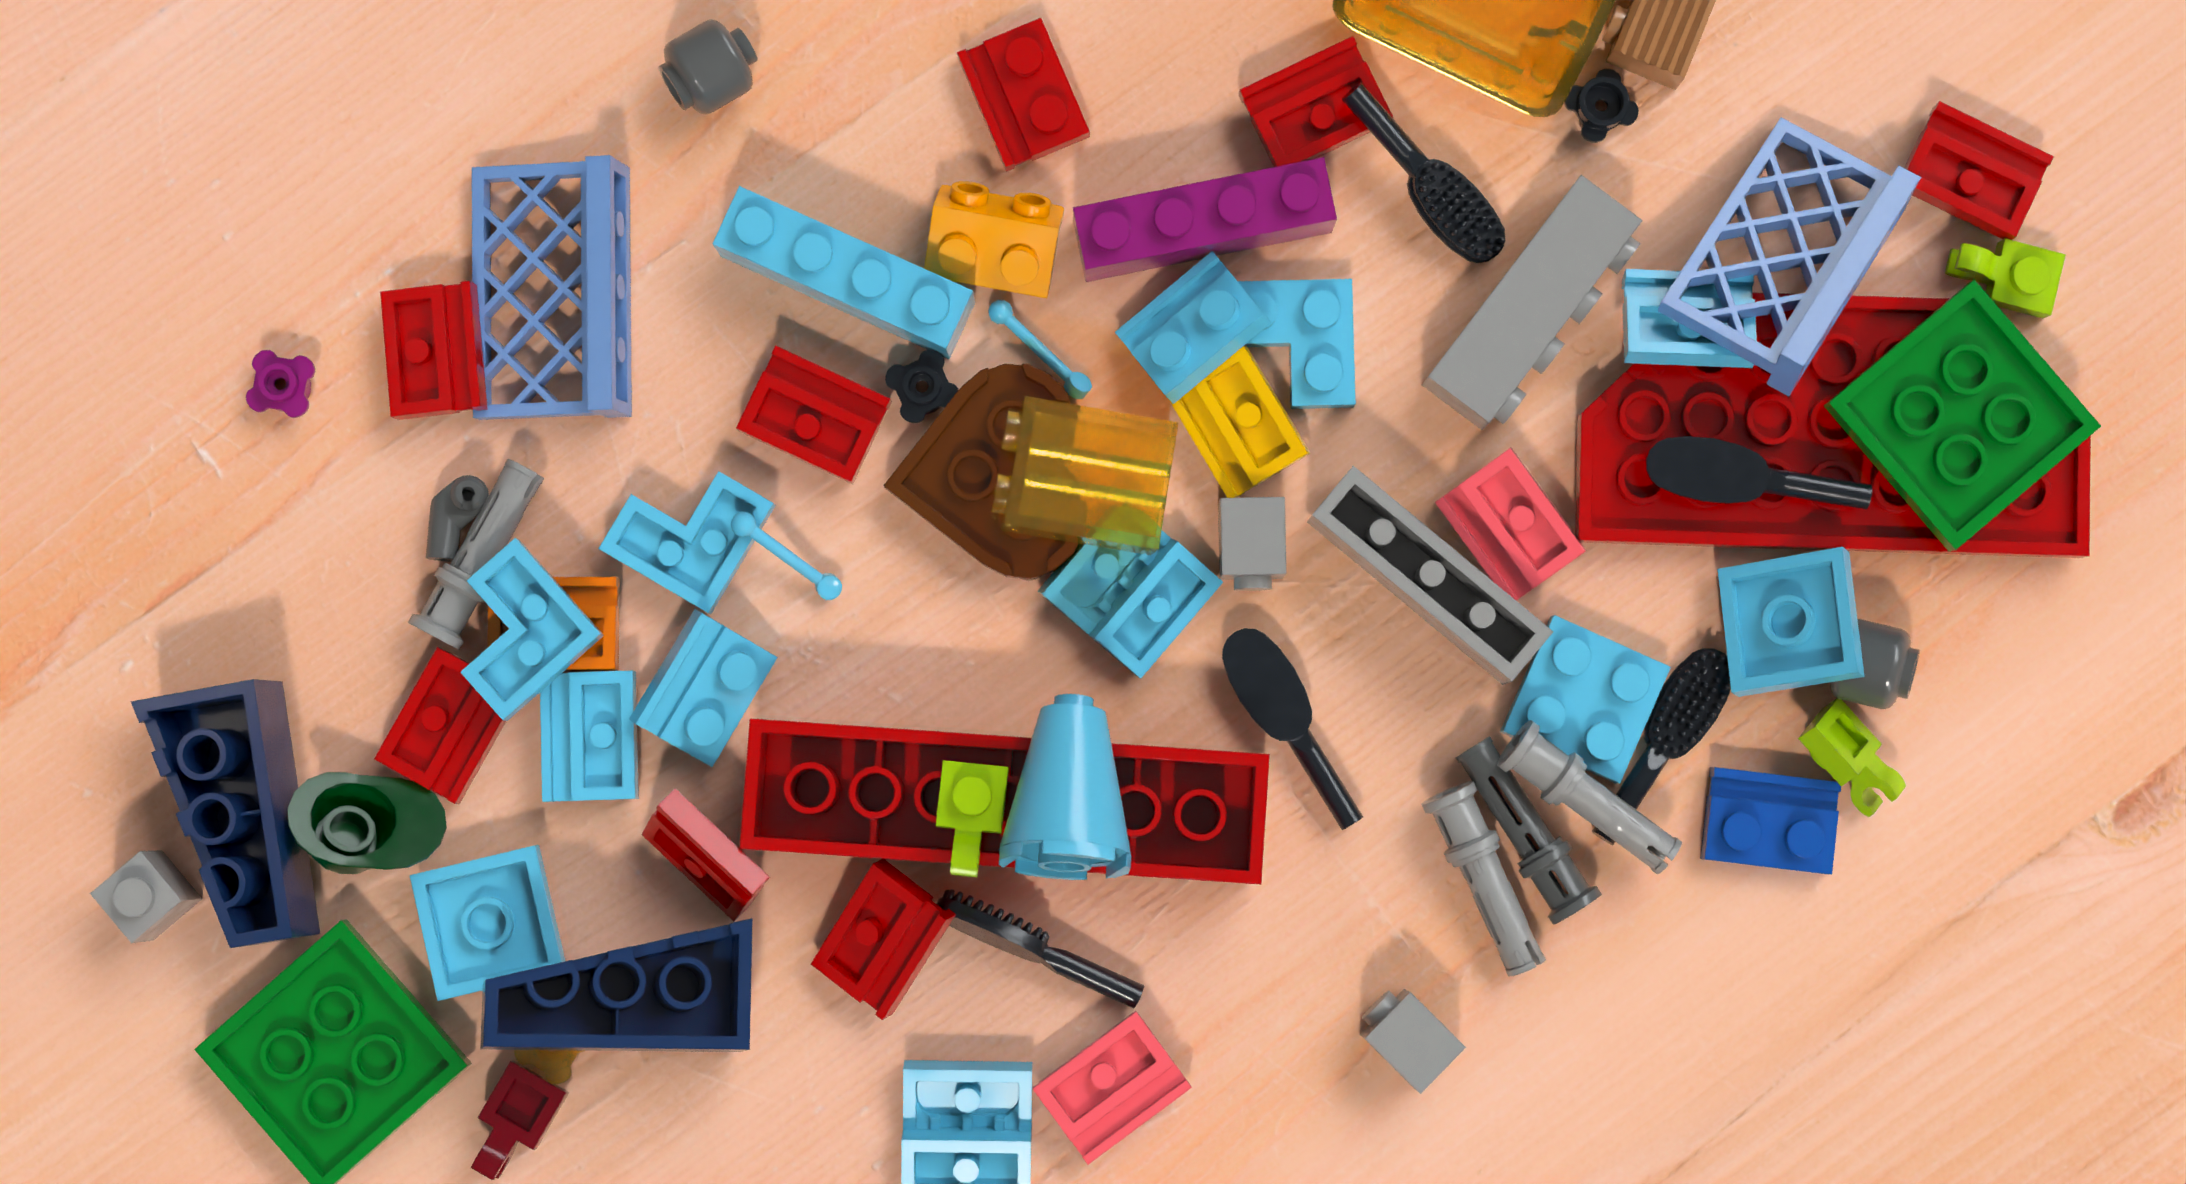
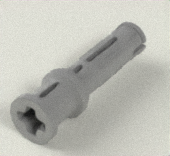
(453, 596)
(1565, 780)
(1473, 850)

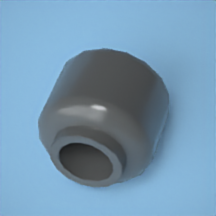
(708, 66)
(1887, 666)

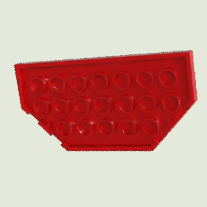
(1796, 435)

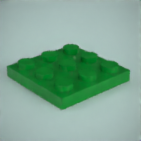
(1962, 416)
(333, 1056)

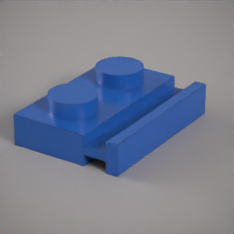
(1770, 820)

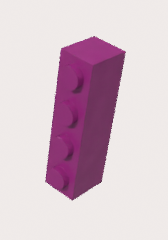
(1204, 217)

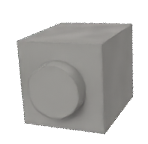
(1252, 541)
(146, 896)
(1410, 1038)

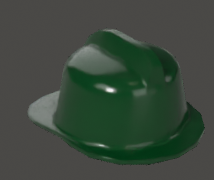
(365, 822)

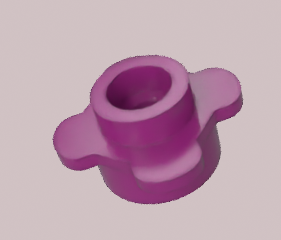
(295, 395)

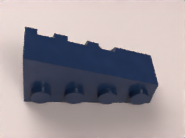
(233, 781)
(641, 997)

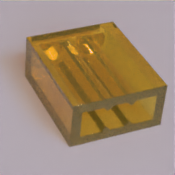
(1085, 475)

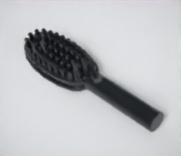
(1439, 192)
(1733, 474)
(1280, 706)
(1678, 720)
(1034, 947)

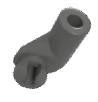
(450, 513)

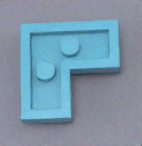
(1318, 328)
(693, 558)
(543, 633)

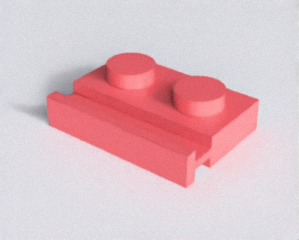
(1510, 525)
(1111, 1087)

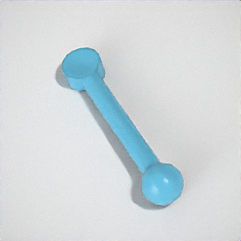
(1076, 383)
(826, 584)

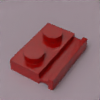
(1023, 94)
(1302, 106)
(1976, 171)
(433, 350)
(814, 414)
(442, 730)
(704, 855)
(882, 938)

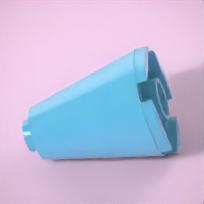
(1068, 798)

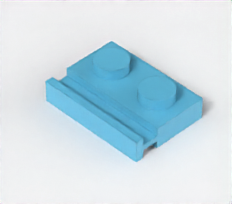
(1192, 327)
(1659, 340)
(703, 688)
(588, 737)

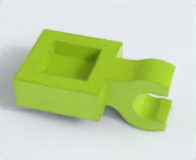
(2015, 275)
(1847, 751)
(970, 803)

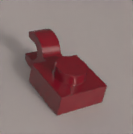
(520, 1112)

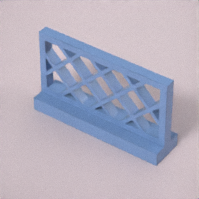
(603, 280)
(1828, 289)

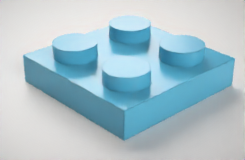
(1790, 622)
(1588, 697)
(486, 920)

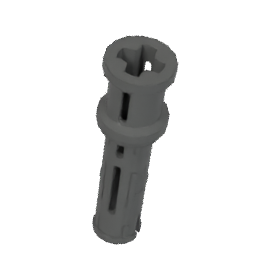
(1553, 852)

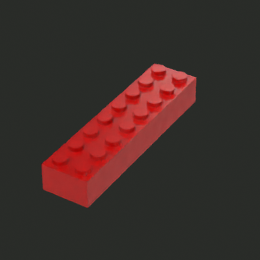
(880, 789)

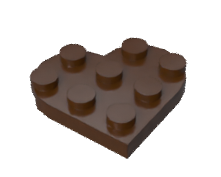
(956, 466)

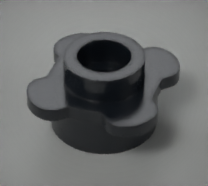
(1619, 110)
(904, 381)

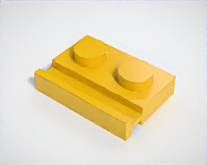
(1240, 425)

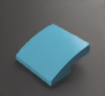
(1131, 599)
(966, 1122)

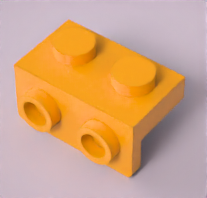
(994, 238)

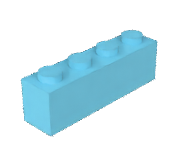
(844, 272)

